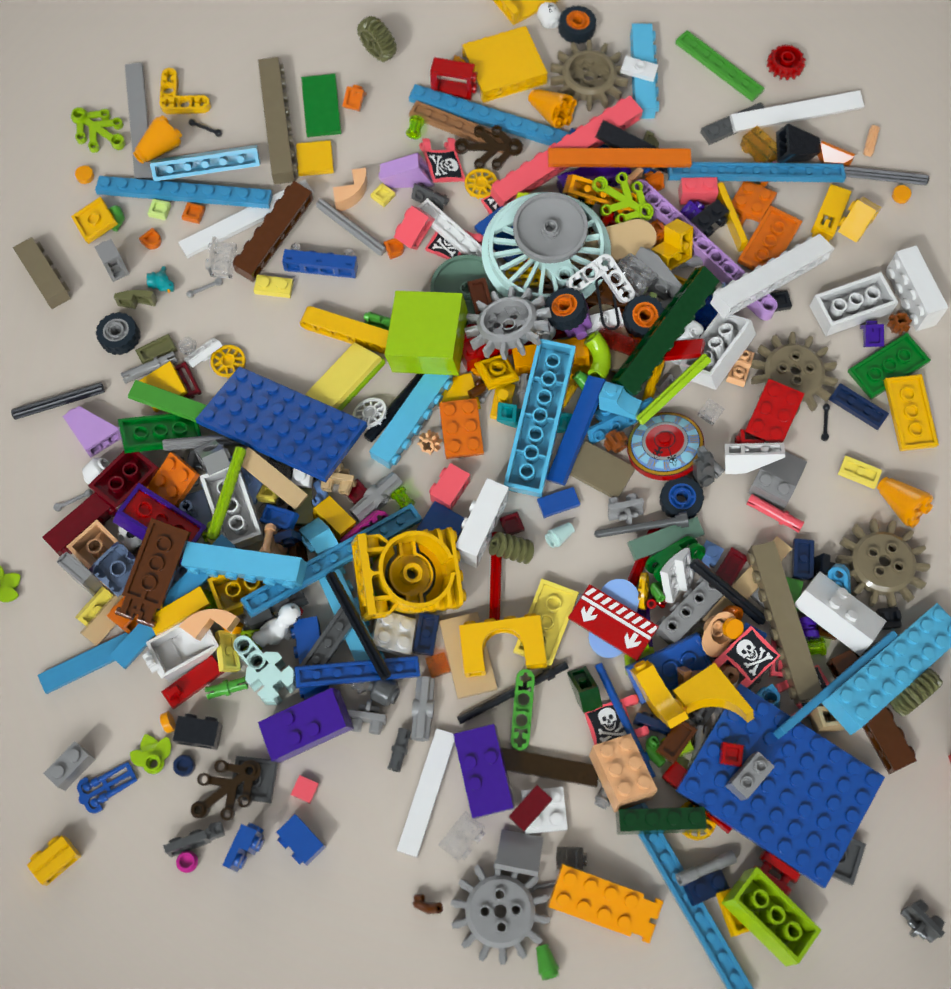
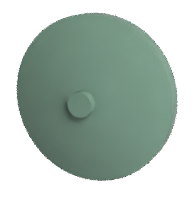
(454, 275)

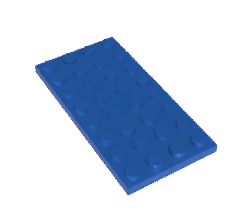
(282, 423)

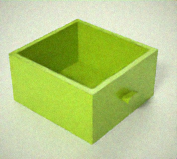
(426, 333)

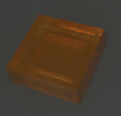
(438, 665)

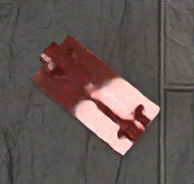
(619, 341)

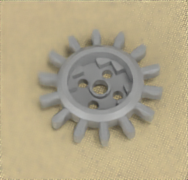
(502, 313)
(485, 927)

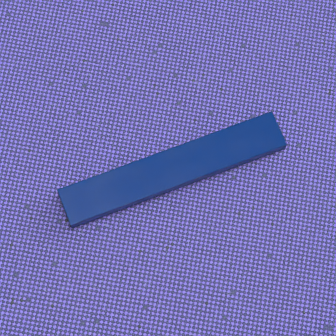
(576, 431)
(354, 672)

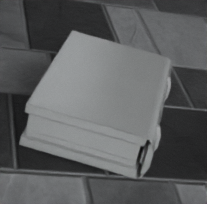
(80, 573)

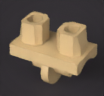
(342, 478)

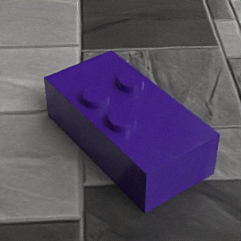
(305, 725)
(484, 771)

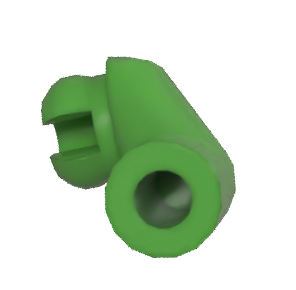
(118, 215)
(656, 590)
(651, 746)

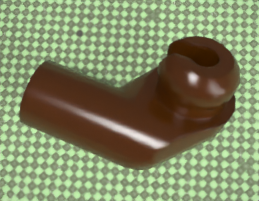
(479, 389)
(429, 908)

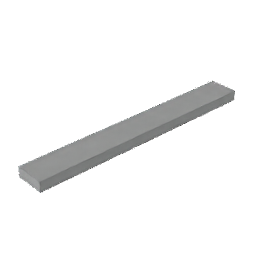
(137, 115)

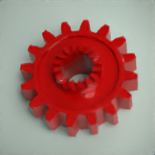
(786, 62)

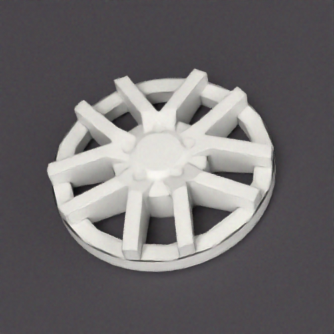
(371, 411)

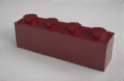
(77, 521)

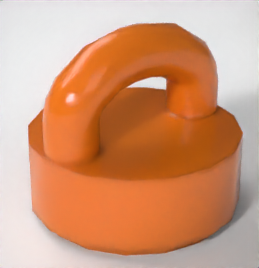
(735, 610)

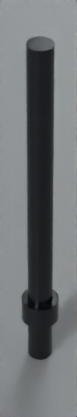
(548, 674)

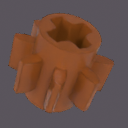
(899, 323)
(615, 441)

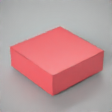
(304, 789)

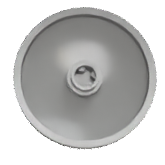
(550, 227)

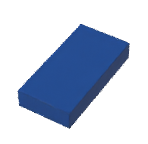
(558, 502)
(281, 517)

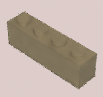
(41, 272)

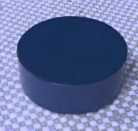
(184, 765)

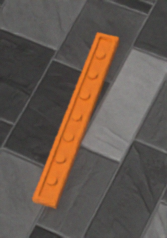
(620, 157)

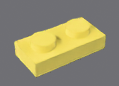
(273, 286)
(859, 472)
(94, 606)
(227, 656)

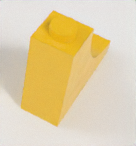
(712, 689)
(657, 695)

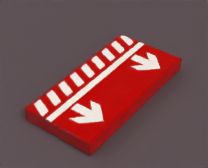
(613, 622)

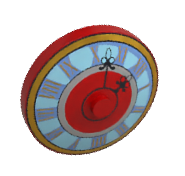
(664, 446)

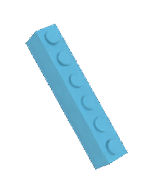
(642, 48)
(205, 162)
(409, 419)
(244, 564)
(353, 642)

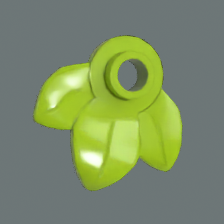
(8, 583)
(150, 751)

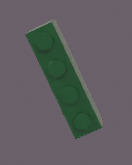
(661, 820)

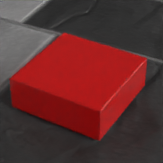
(731, 754)

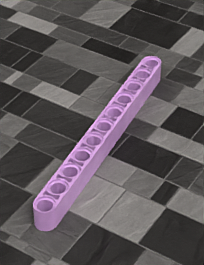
(666, 213)

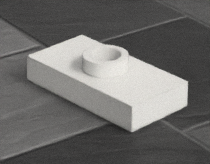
(639, 69)
(609, 320)
(203, 352)

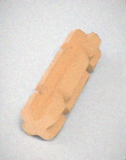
(871, 140)

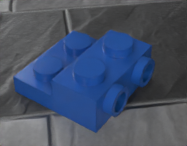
(246, 840)

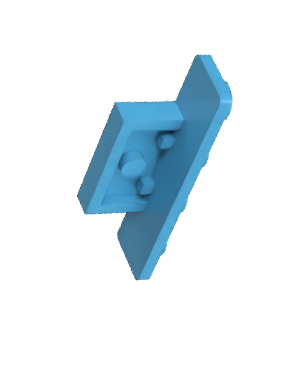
(611, 421)

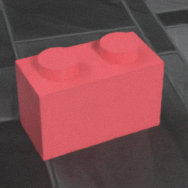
(701, 189)
(413, 227)
(450, 486)

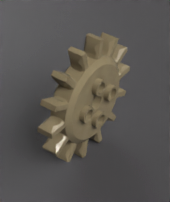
(598, 66)
(783, 356)
(864, 565)

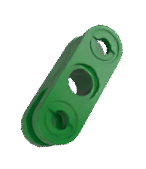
(666, 554)

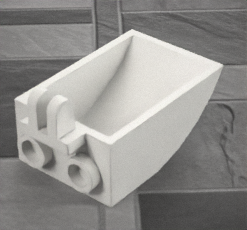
(177, 652)

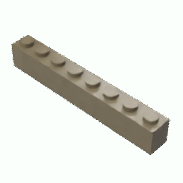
(276, 120)
(784, 622)

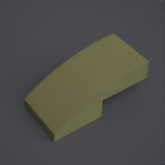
(132, 297)

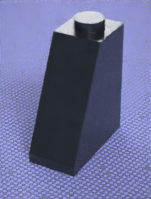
(796, 145)

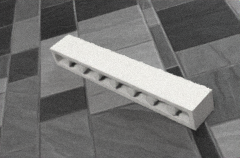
(771, 276)

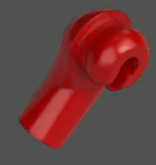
(652, 603)

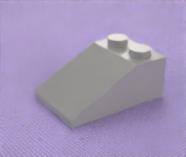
(666, 283)
(778, 480)

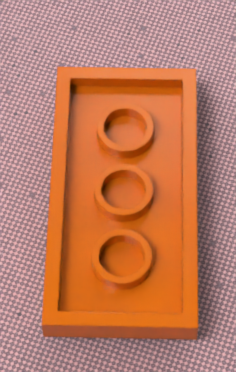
(769, 238)

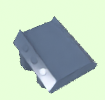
(114, 568)

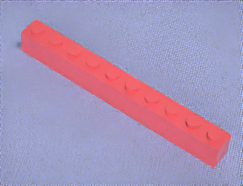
(536, 172)

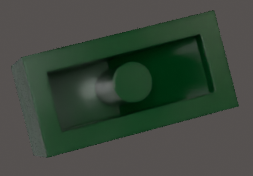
(585, 689)

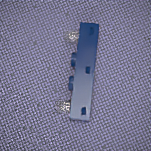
(320, 263)

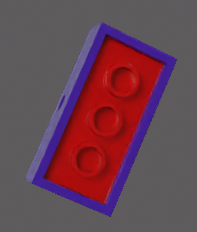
(144, 504)

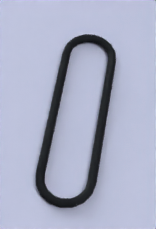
(600, 307)

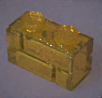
(759, 146)

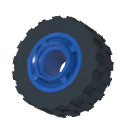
(685, 487)

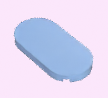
(626, 594)

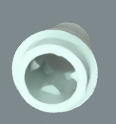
(556, 536)

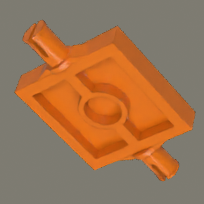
(753, 201)

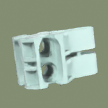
(267, 673)

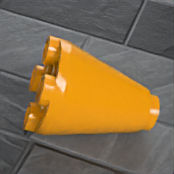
(553, 106)
(157, 140)
(905, 500)

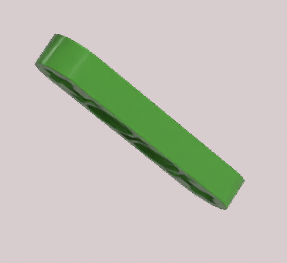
(522, 709)

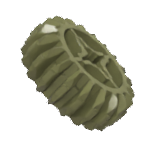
(377, 38)
(916, 692)

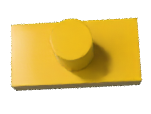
(504, 395)

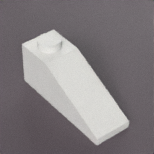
(751, 456)

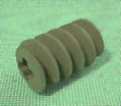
(511, 547)

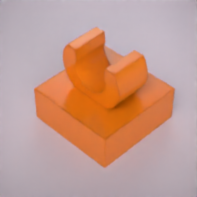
(656, 179)

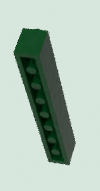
(666, 330)

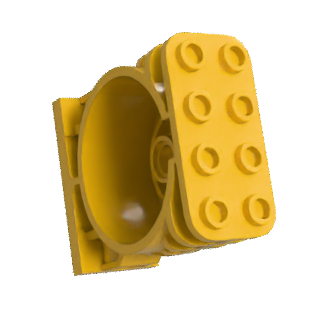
(435, 545)

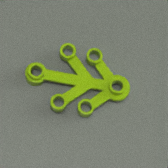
(81, 117)
(625, 199)

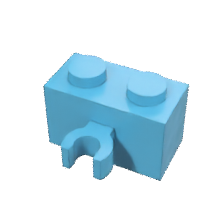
(317, 537)

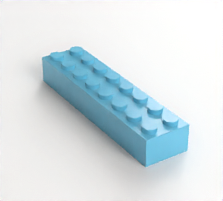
(540, 418)
(891, 670)

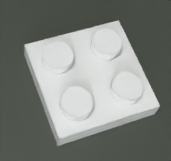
(394, 634)
(553, 816)

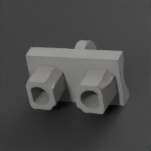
(625, 510)
(376, 720)

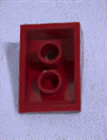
(122, 476)

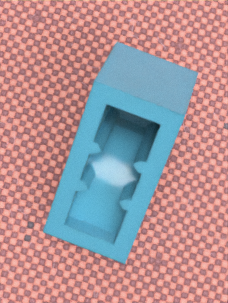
(617, 401)

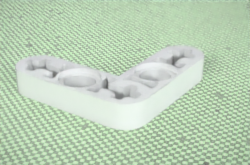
(600, 270)

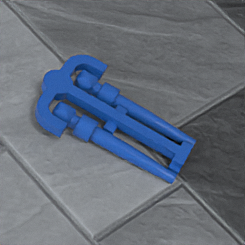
(84, 798)

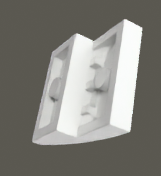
(677, 575)

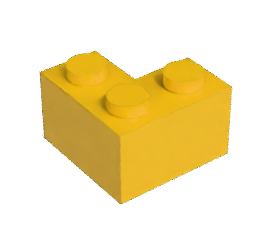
(859, 218)
(677, 244)

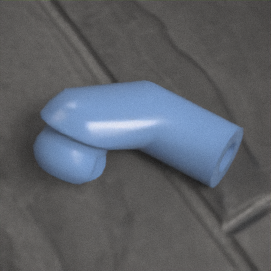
(321, 495)

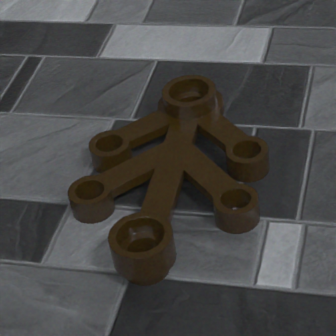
(490, 146)
(229, 788)

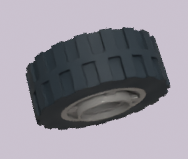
(115, 324)

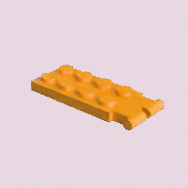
(604, 903)

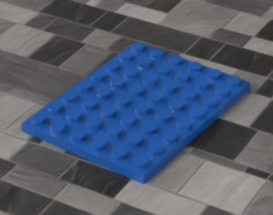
(803, 806)

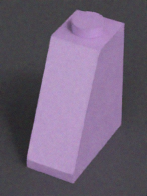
(405, 172)
(91, 430)

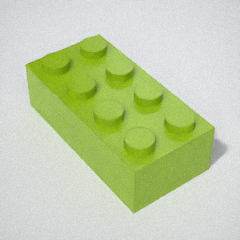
(771, 916)

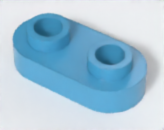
(841, 580)

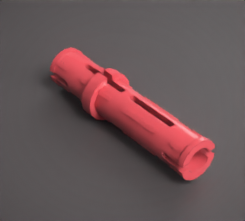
(772, 511)

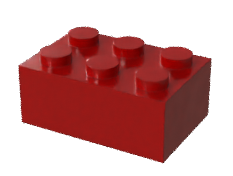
(774, 412)

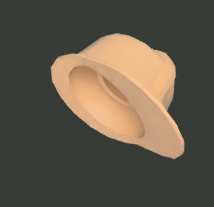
(713, 639)

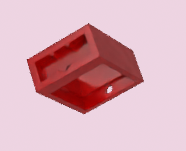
(453, 69)

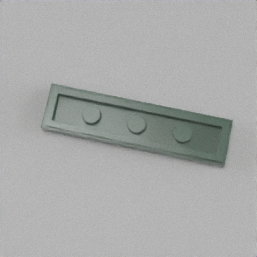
(661, 539)

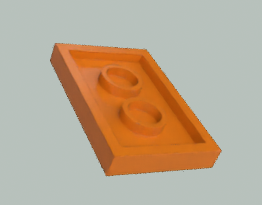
(461, 428)
(173, 479)

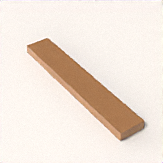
(450, 122)

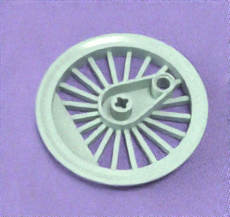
(504, 220)

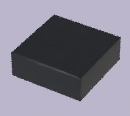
(782, 300)

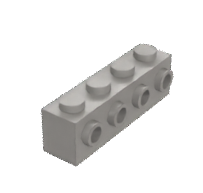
(688, 612)

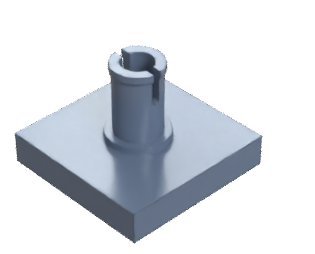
(197, 506)

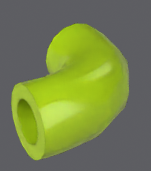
(601, 355)

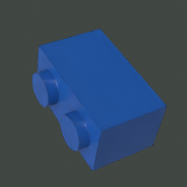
(300, 840)

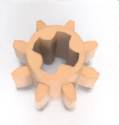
(429, 442)

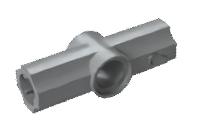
(376, 497)
(423, 709)

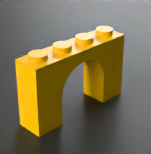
(475, 636)

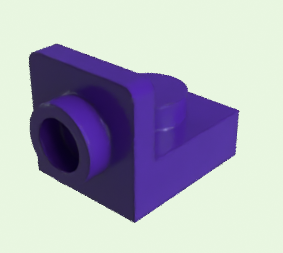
(692, 208)
(873, 334)

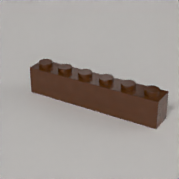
(272, 231)
(881, 729)

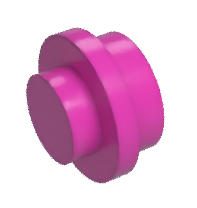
(187, 861)

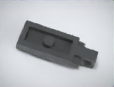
(703, 467)
(196, 839)

